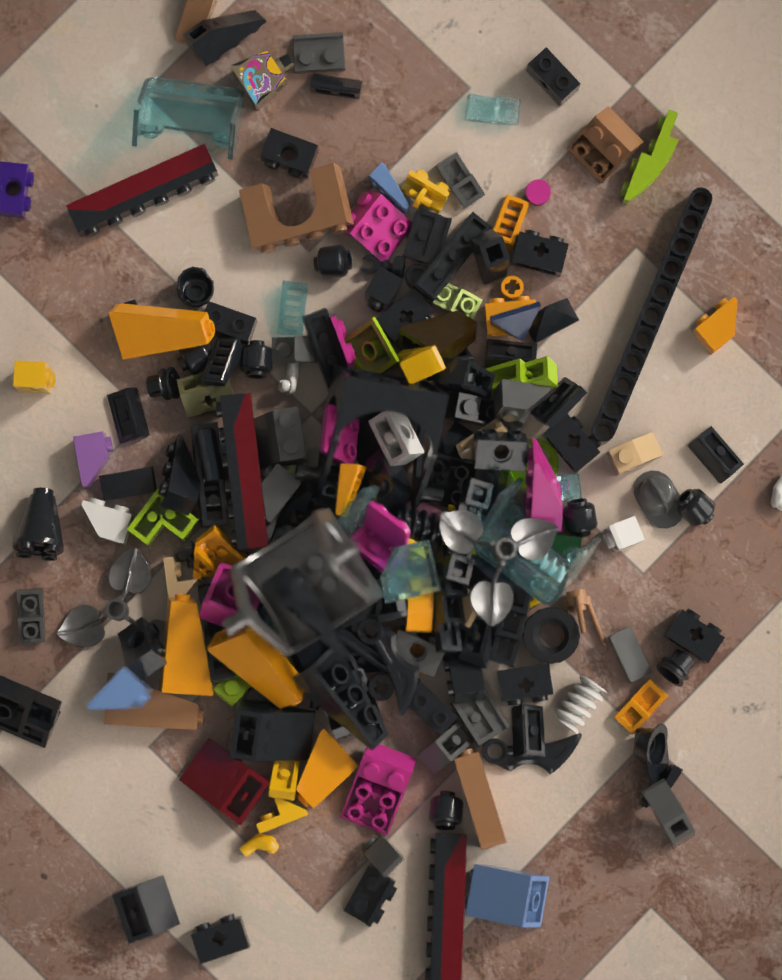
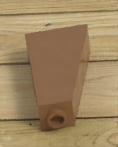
(161, 711)
(479, 799)

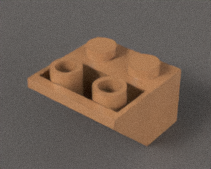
(605, 144)

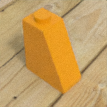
(324, 770)

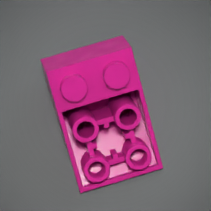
(543, 489)
(378, 788)

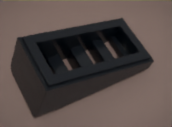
(227, 354)

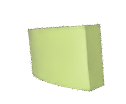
(458, 299)

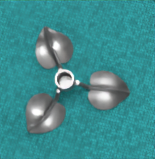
(530, 535)
(83, 623)

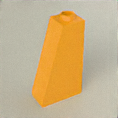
(156, 330)
(185, 650)
(258, 664)

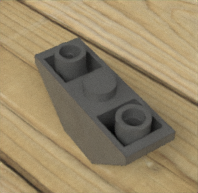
(669, 813)

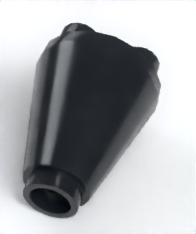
(39, 527)

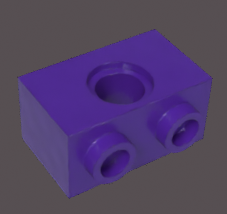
(20, 175)

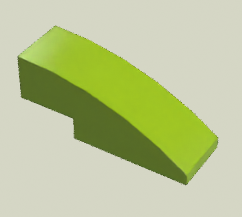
(538, 371)

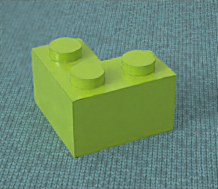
(154, 518)

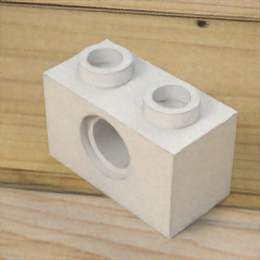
(396, 437)

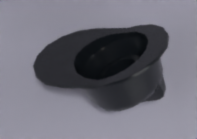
(652, 750)

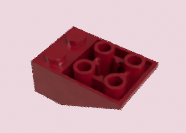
(224, 781)

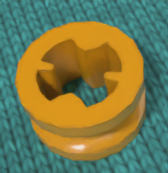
(506, 282)

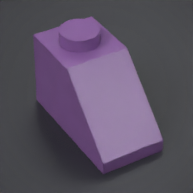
(92, 455)

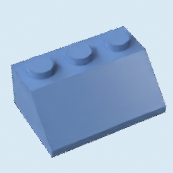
(122, 692)

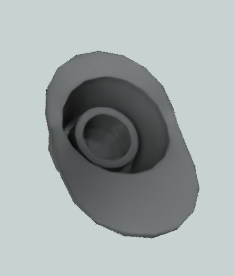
(657, 499)

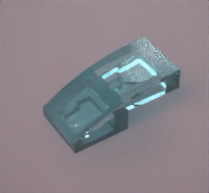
(492, 110)

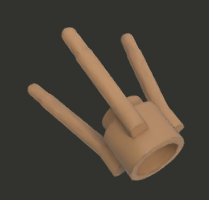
(578, 601)

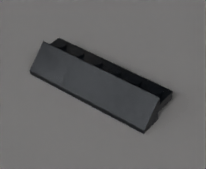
(27, 712)

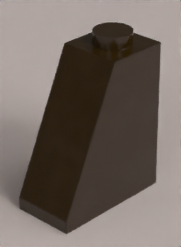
(448, 332)

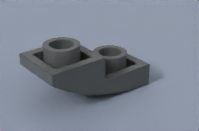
(31, 615)

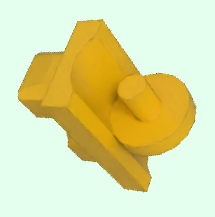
(424, 191)

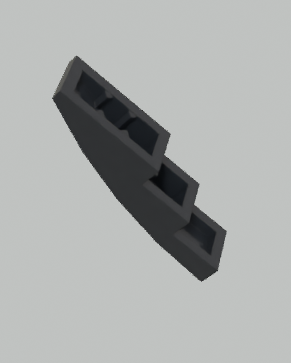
(448, 610)
(511, 628)

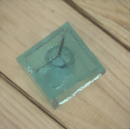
(410, 572)

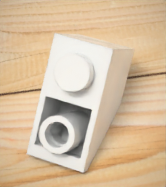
(109, 522)
(623, 534)

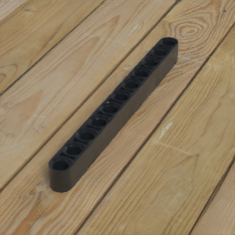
(660, 306)

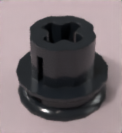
(164, 384)
(676, 667)

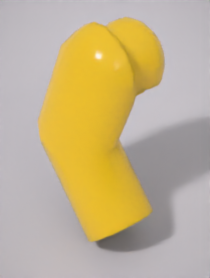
(259, 841)

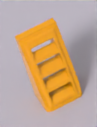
(510, 237)
(348, 484)

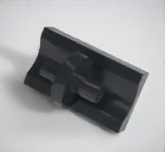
(328, 496)

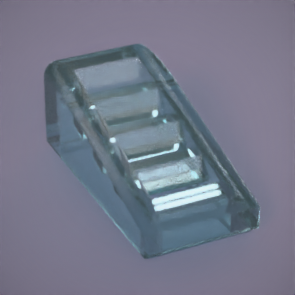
(295, 286)
(354, 514)

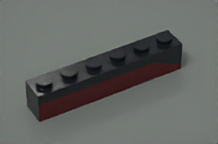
(142, 191)
(244, 471)
(448, 906)

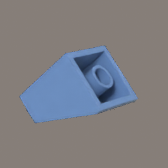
(506, 896)

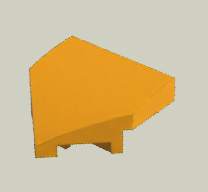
(212, 549)

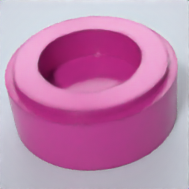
(538, 192)

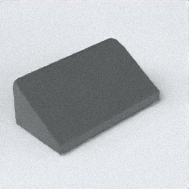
(629, 654)

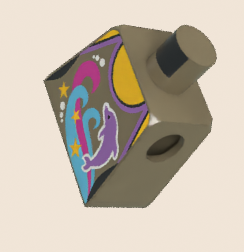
(262, 76)

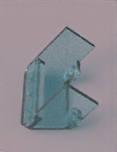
(188, 108)
(542, 578)

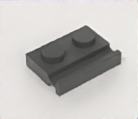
(319, 52)
(481, 718)

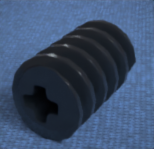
(420, 523)

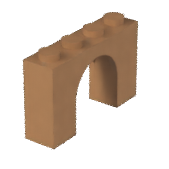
(330, 212)

